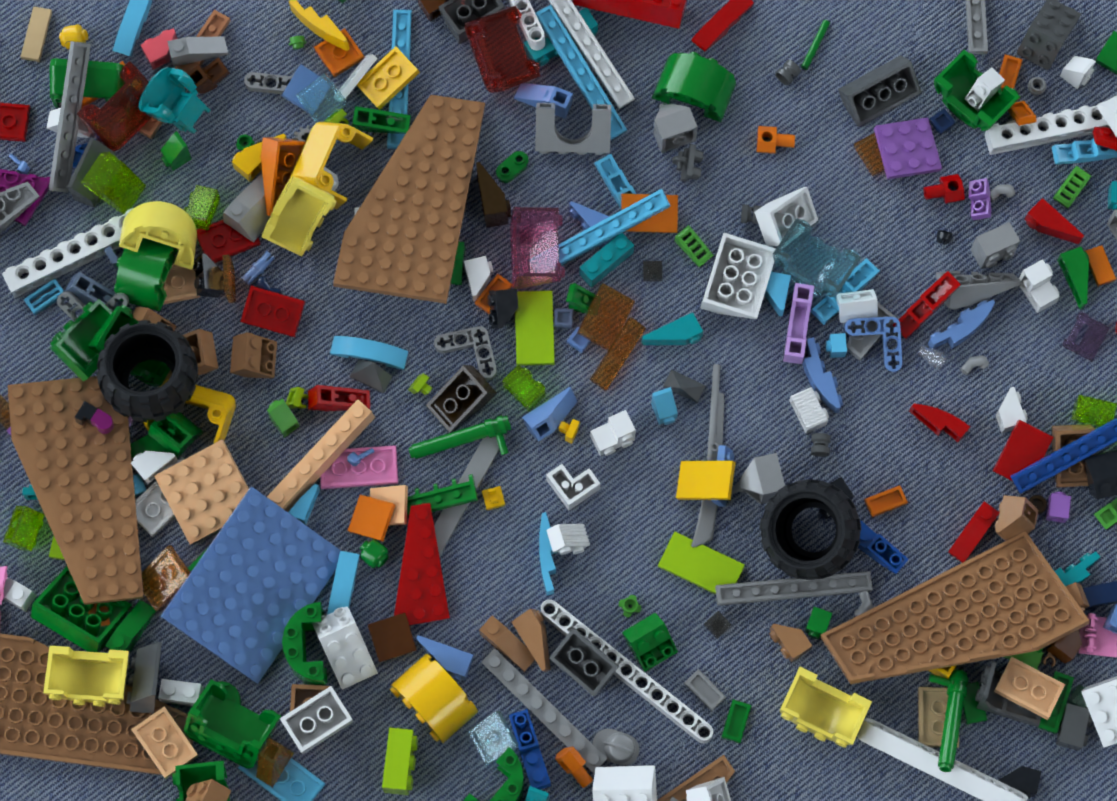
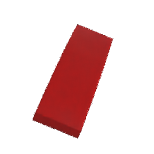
(940, 420)

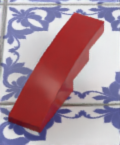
(720, 23)
(927, 304)

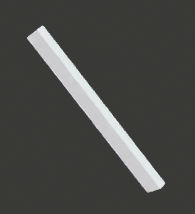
(593, 52)

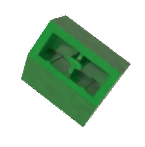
(175, 433)
(650, 641)

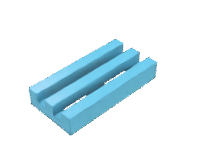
(50, 301)

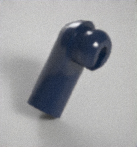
(263, 284)

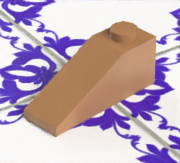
(534, 634)
(506, 643)

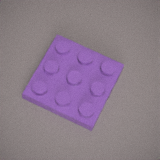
(907, 148)

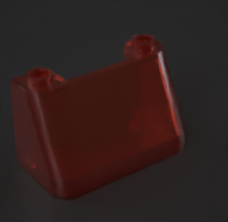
(500, 50)
(120, 116)

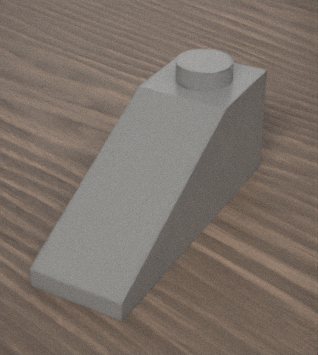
(196, 49)

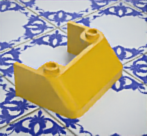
(317, 151)
(219, 406)

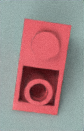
(157, 48)

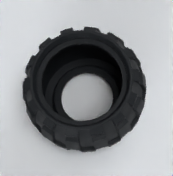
(143, 343)
(778, 537)

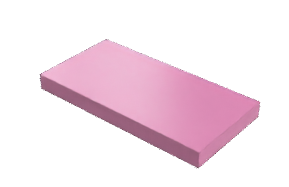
(373, 470)

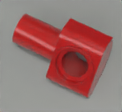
(942, 189)

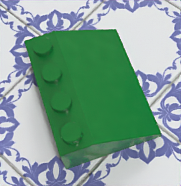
(65, 613)

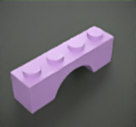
(798, 323)

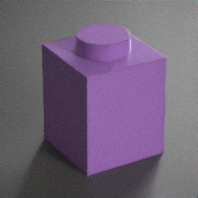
(1058, 507)

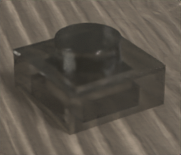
(652, 270)
(717, 625)

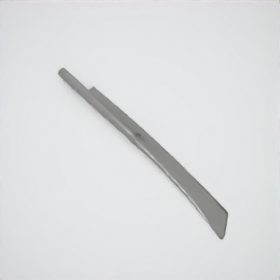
(707, 515)

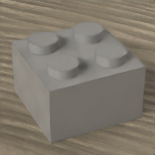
(995, 246)

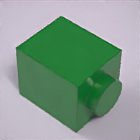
(818, 622)

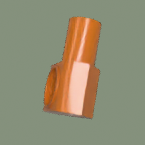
(777, 140)
(573, 763)

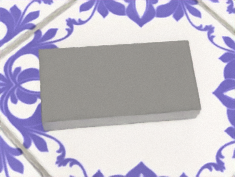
(705, 690)

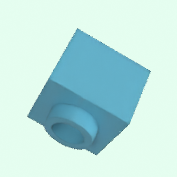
(836, 345)

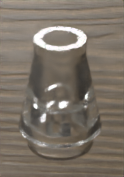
(933, 357)

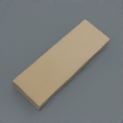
(36, 34)

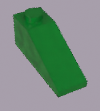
(380, 121)
(1076, 269)
(131, 628)

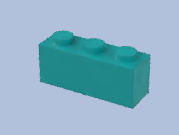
(606, 260)

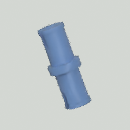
(257, 268)

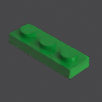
(1053, 723)

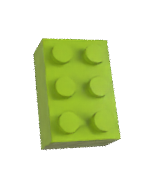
(399, 761)

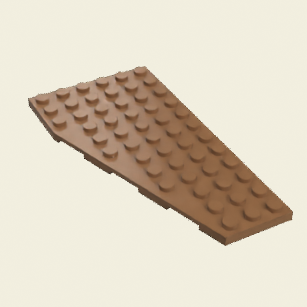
(81, 484)
(974, 612)
(59, 729)

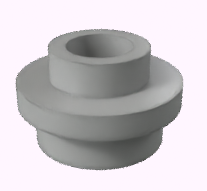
(1036, 81)

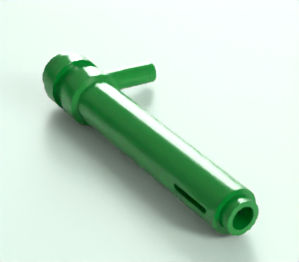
(489, 428)
(956, 693)

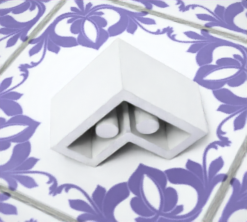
(1037, 286)
(614, 434)
(572, 490)

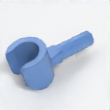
(23, 168)
(355, 459)

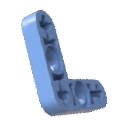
(881, 329)

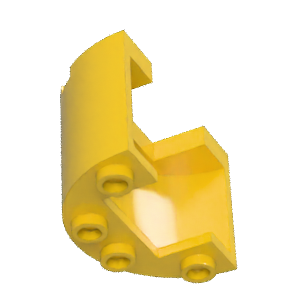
(434, 698)

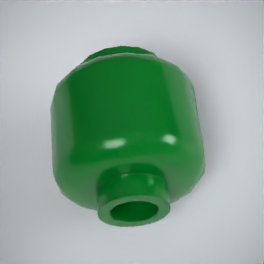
(374, 553)

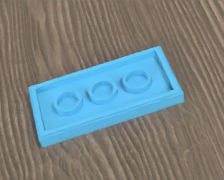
(293, 784)

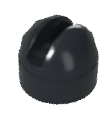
(944, 235)

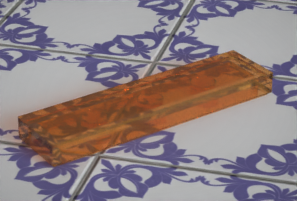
(617, 353)

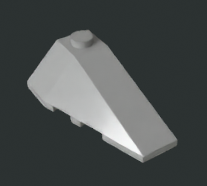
(15, 202)
(248, 211)
(978, 287)

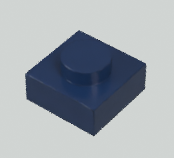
(942, 121)

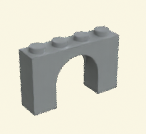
(550, 140)

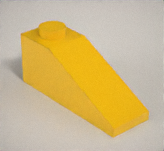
(249, 160)

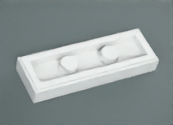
(357, 75)

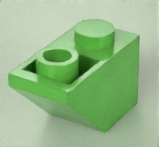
(282, 417)

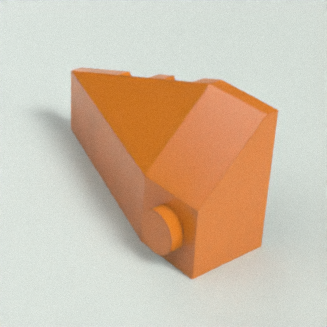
(277, 162)

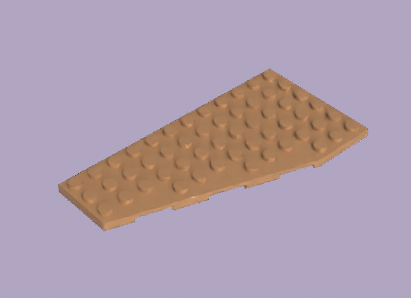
(414, 214)

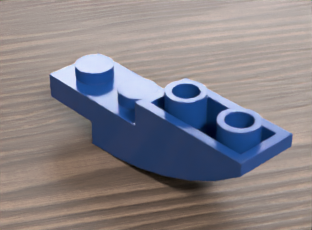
(880, 549)
(529, 750)

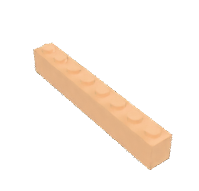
(322, 456)

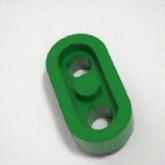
(512, 166)

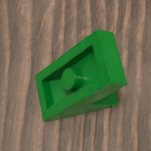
(579, 298)

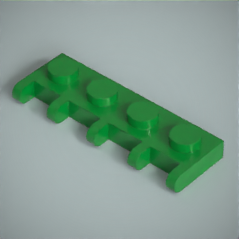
(445, 497)

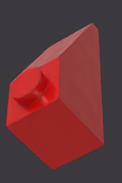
(1050, 222)
(336, 398)
(973, 532)

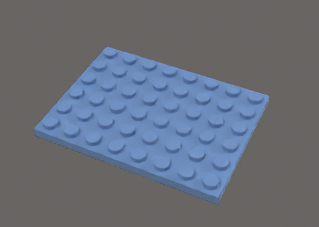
(251, 584)

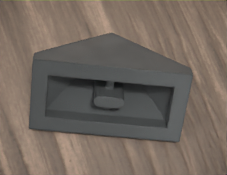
(371, 375)
(684, 386)

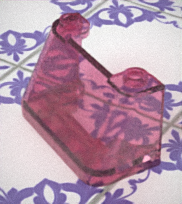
(535, 246)

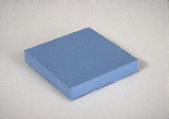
(299, 81)

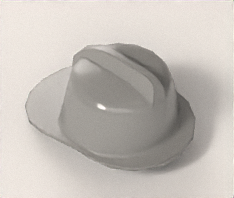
(617, 746)

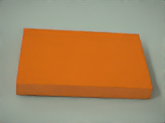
(660, 223)

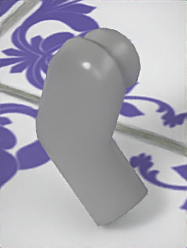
(1002, 189)
(972, 362)
(866, 603)

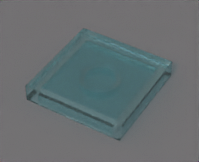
(321, 98)
(492, 737)

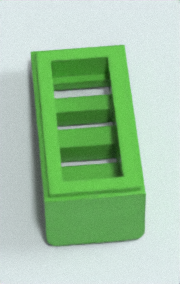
(1077, 176)
(688, 250)

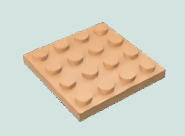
(203, 490)

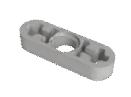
(266, 77)

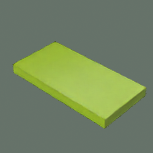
(534, 328)
(699, 564)

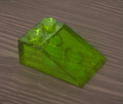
(113, 182)

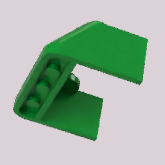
(101, 79)

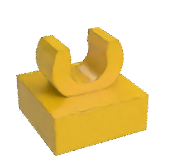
(570, 430)
(493, 498)

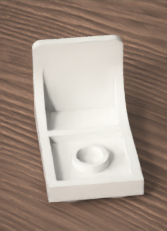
(345, 647)

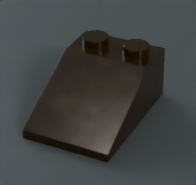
(495, 206)
(461, 397)

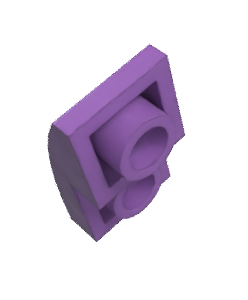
(980, 199)

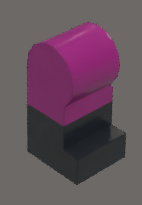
(95, 417)

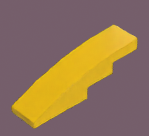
(322, 26)

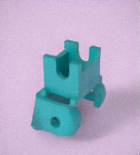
(169, 103)

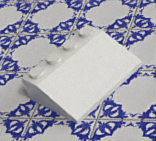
(738, 277)

